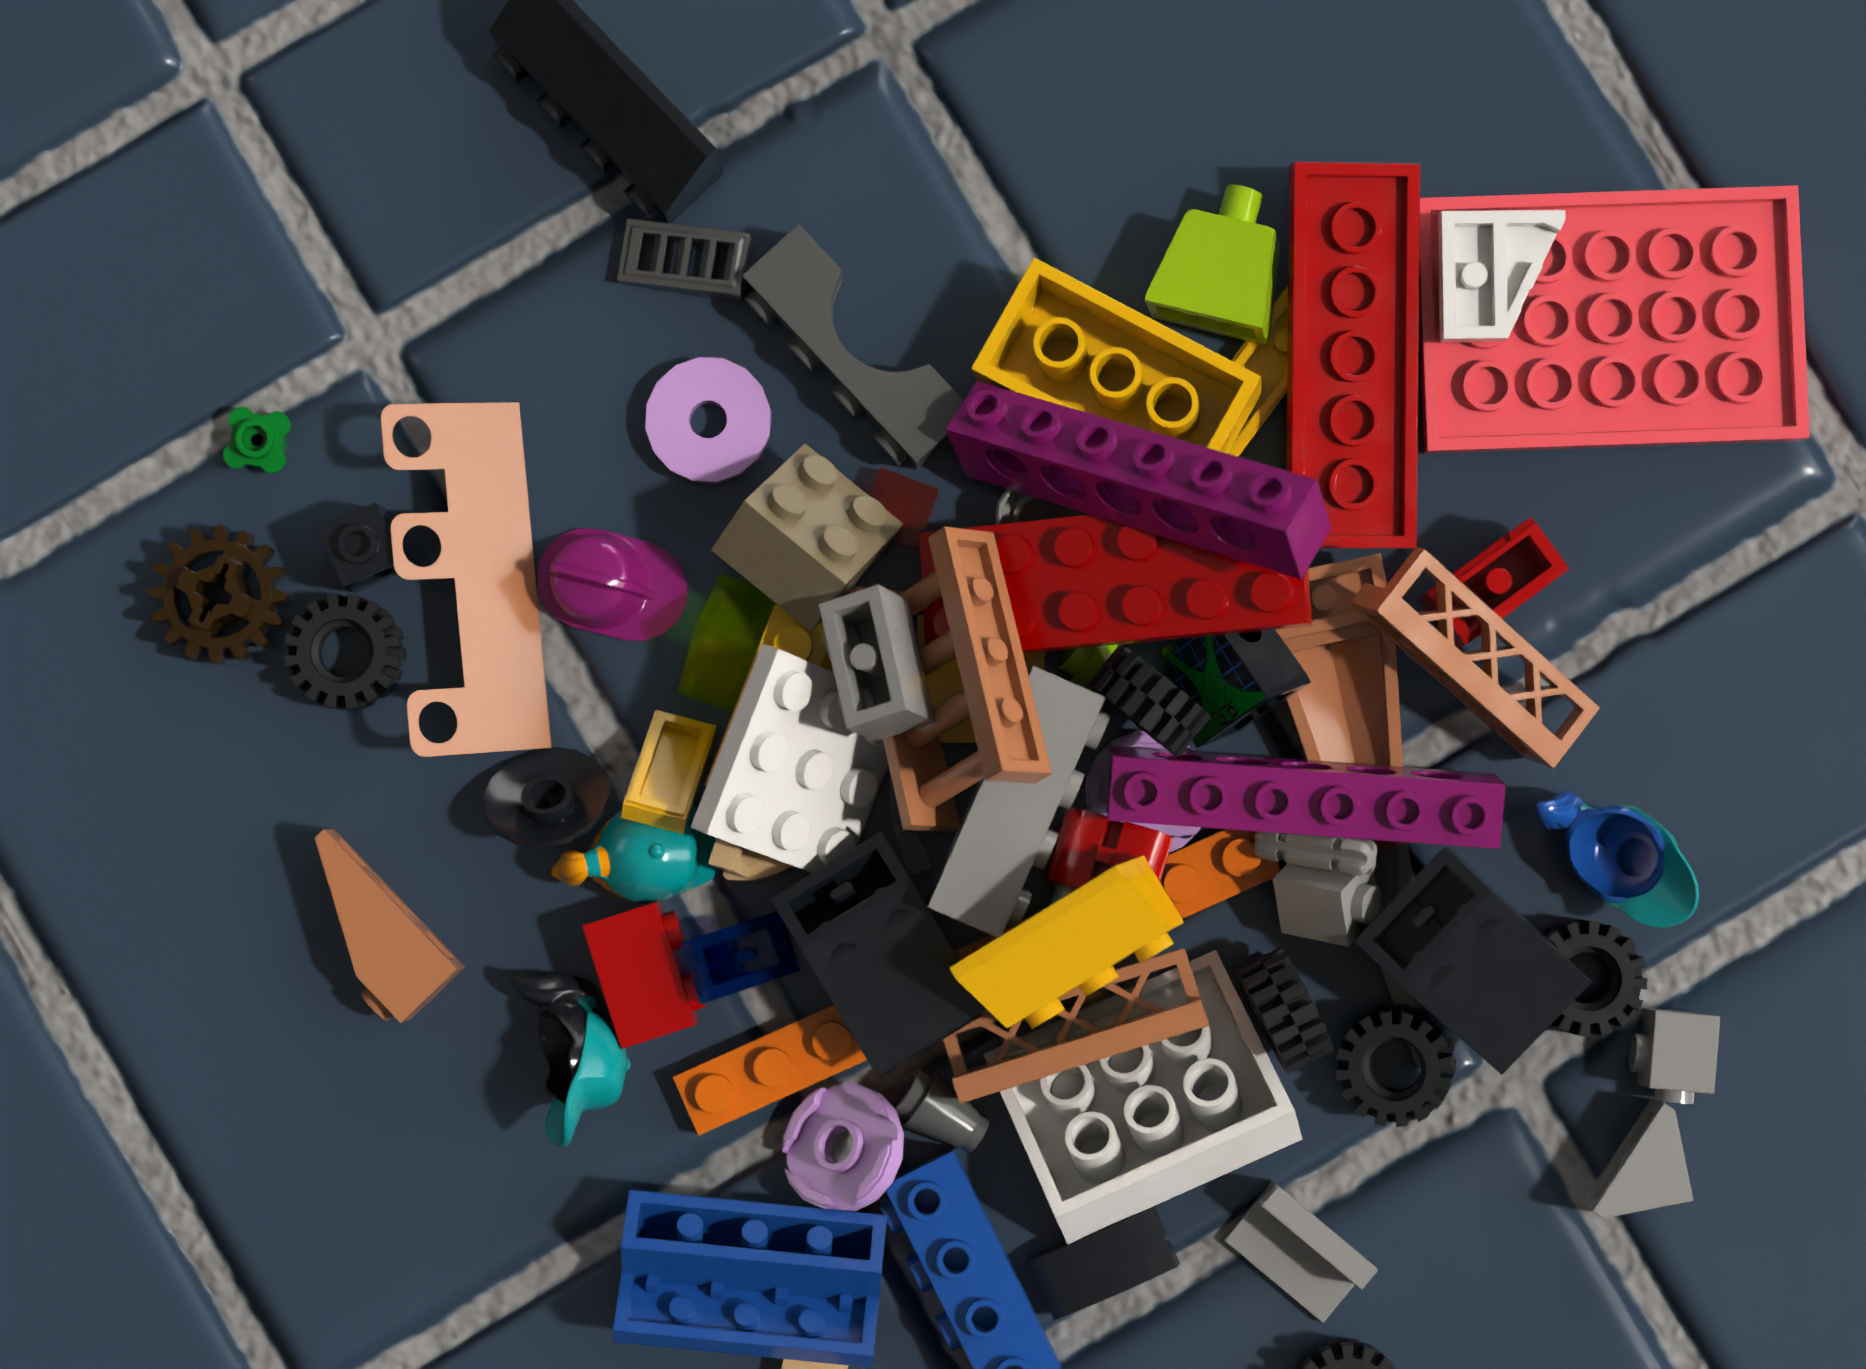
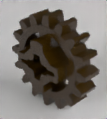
(211, 618)

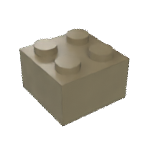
(806, 535)

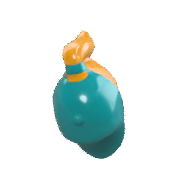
(641, 860)

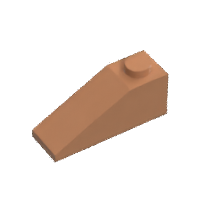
(385, 939)

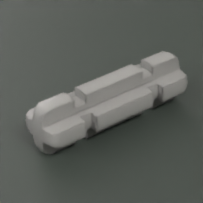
(1318, 852)

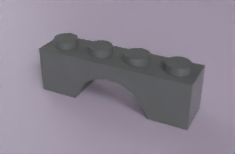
(799, 289)

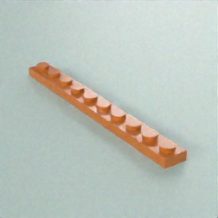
(824, 1045)

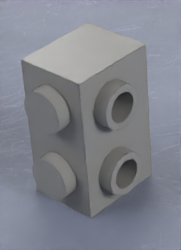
(876, 663)

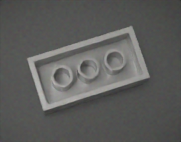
(1010, 821)

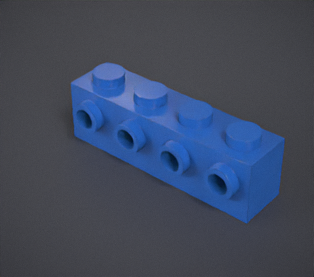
(965, 1267)

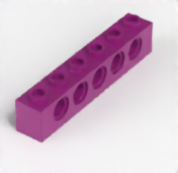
(1141, 479)
(1305, 797)

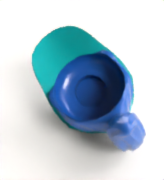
(1625, 859)

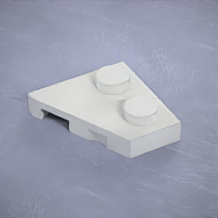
(1489, 269)

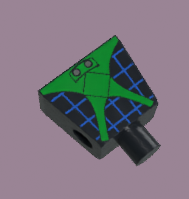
(1233, 678)

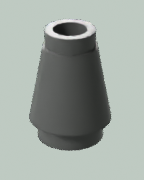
(933, 1109)

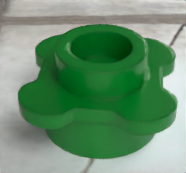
(267, 455)

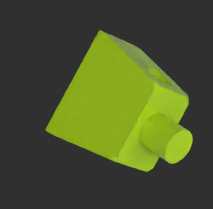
(1220, 271)

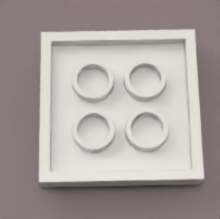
(790, 769)

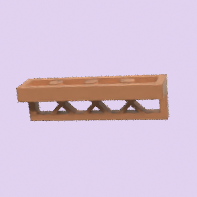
(1463, 678)
(1085, 1047)

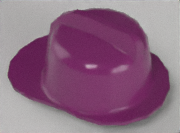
(611, 584)

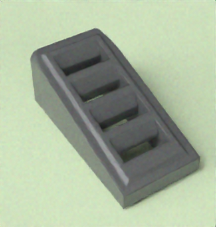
(737, 261)

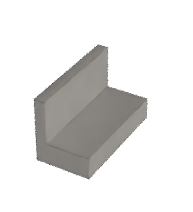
(1299, 1252)

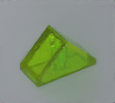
(725, 642)

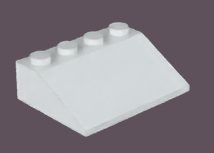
(1155, 1116)

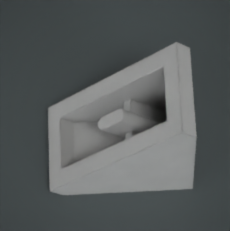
(1645, 1169)

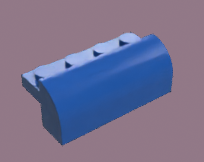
(750, 1278)

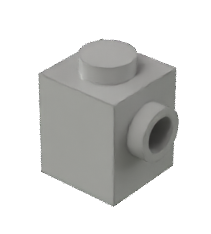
(1325, 903)
(1676, 1053)

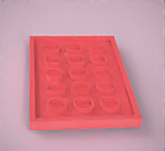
(1641, 330)

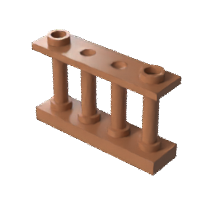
(993, 680)

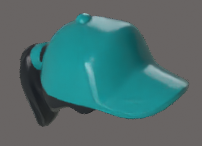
(580, 1050)

